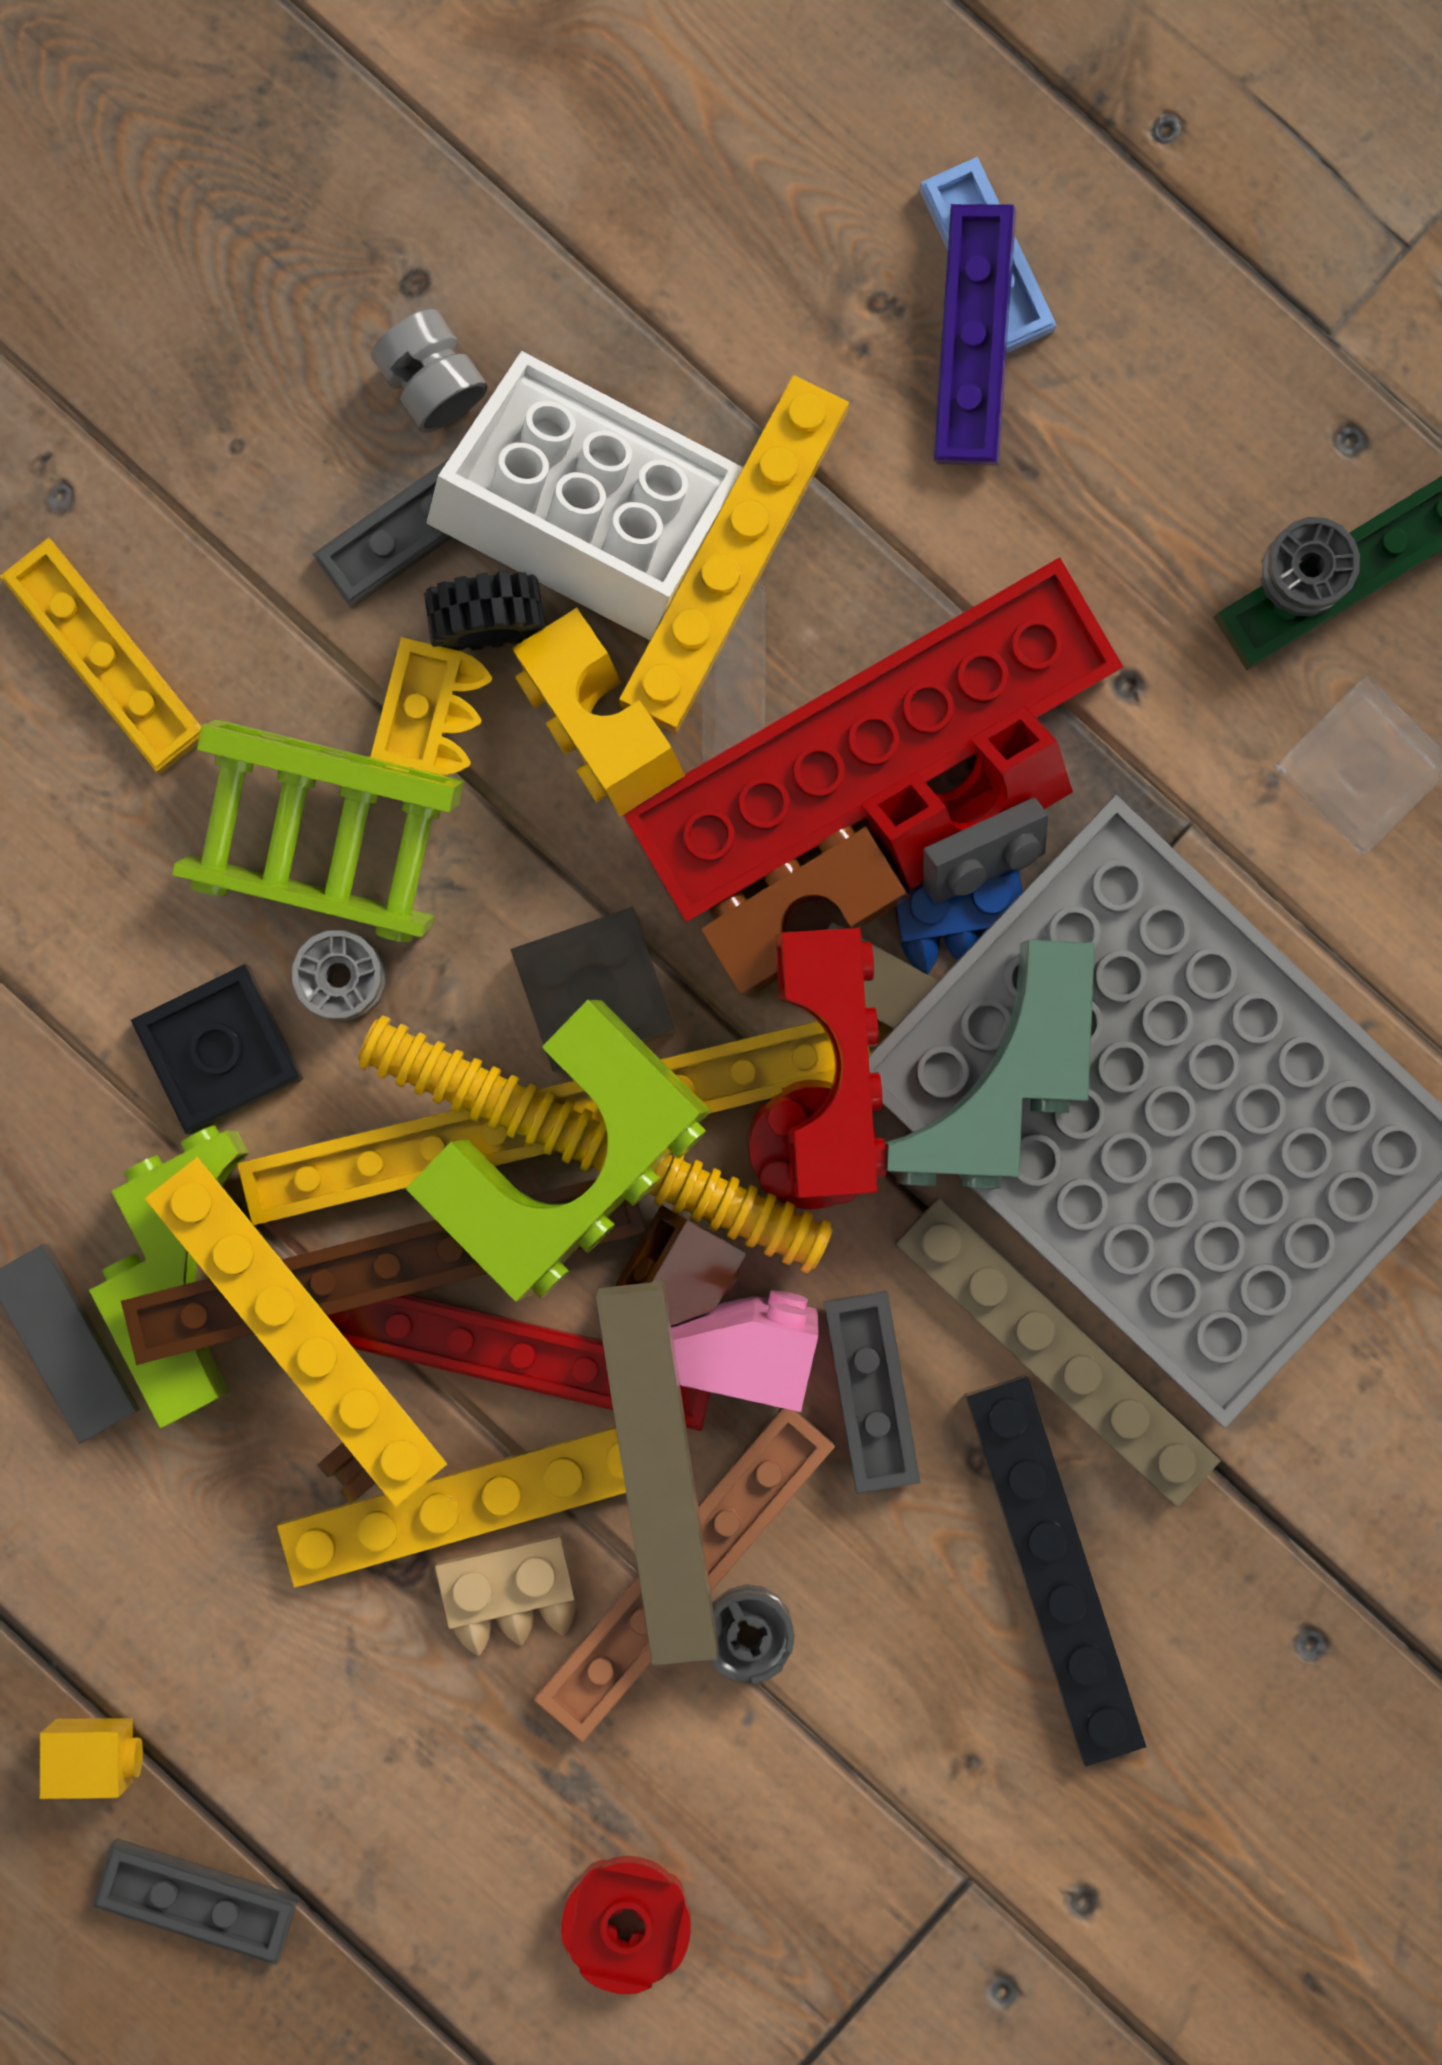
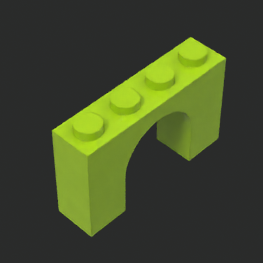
(645, 1119)

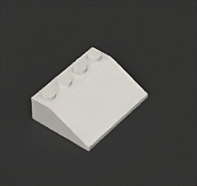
(582, 494)

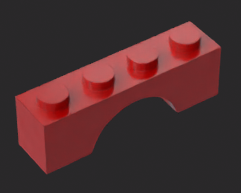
(836, 1145)

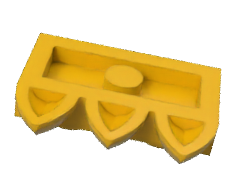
(424, 707)

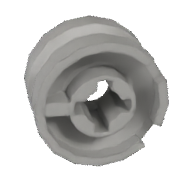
(312, 973)

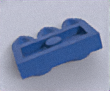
(956, 919)

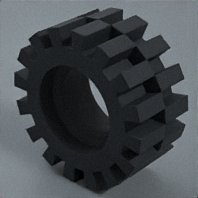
(484, 610)

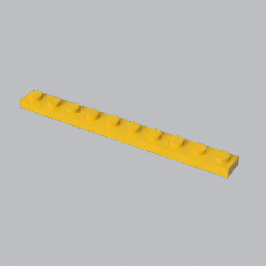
(397, 1153)

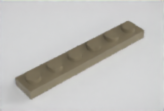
(1057, 1352)

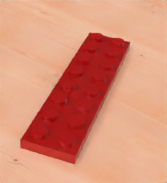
(898, 717)

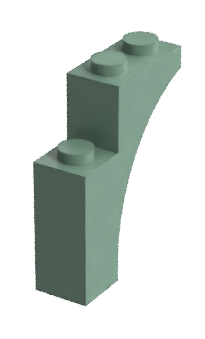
(1038, 1059)

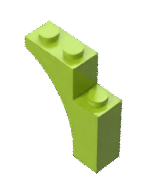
(189, 1379)

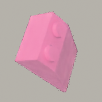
(750, 1349)

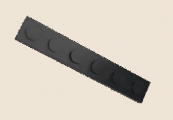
(1055, 1570)

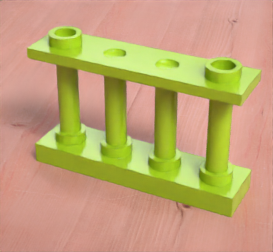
(360, 783)

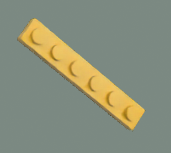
(735, 553)
(296, 1331)
(453, 1507)

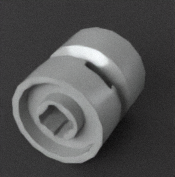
(423, 361)

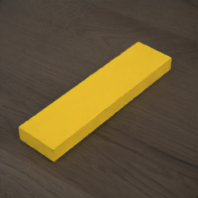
(103, 655)

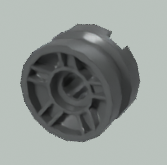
(1335, 570)
(759, 1609)

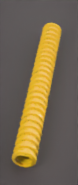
(586, 1141)

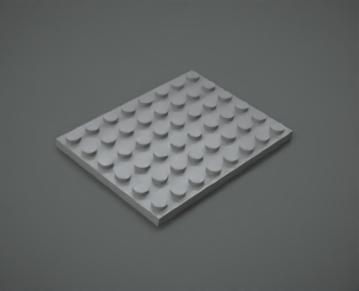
(1234, 1128)

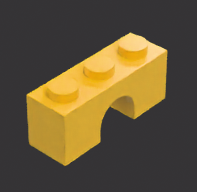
(621, 752)

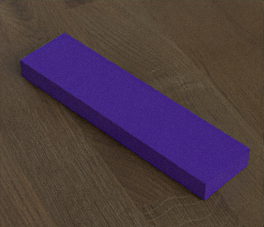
(975, 334)

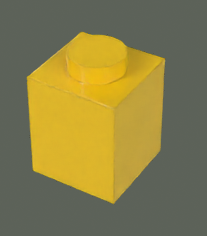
(88, 1758)

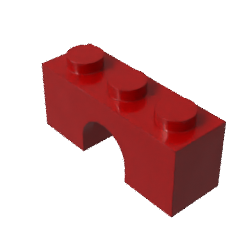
(1012, 765)

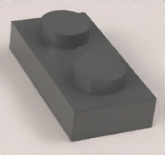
(985, 851)

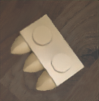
(508, 1587)

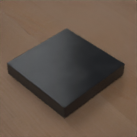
(216, 1049)

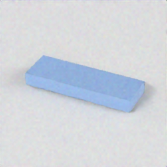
(968, 184)

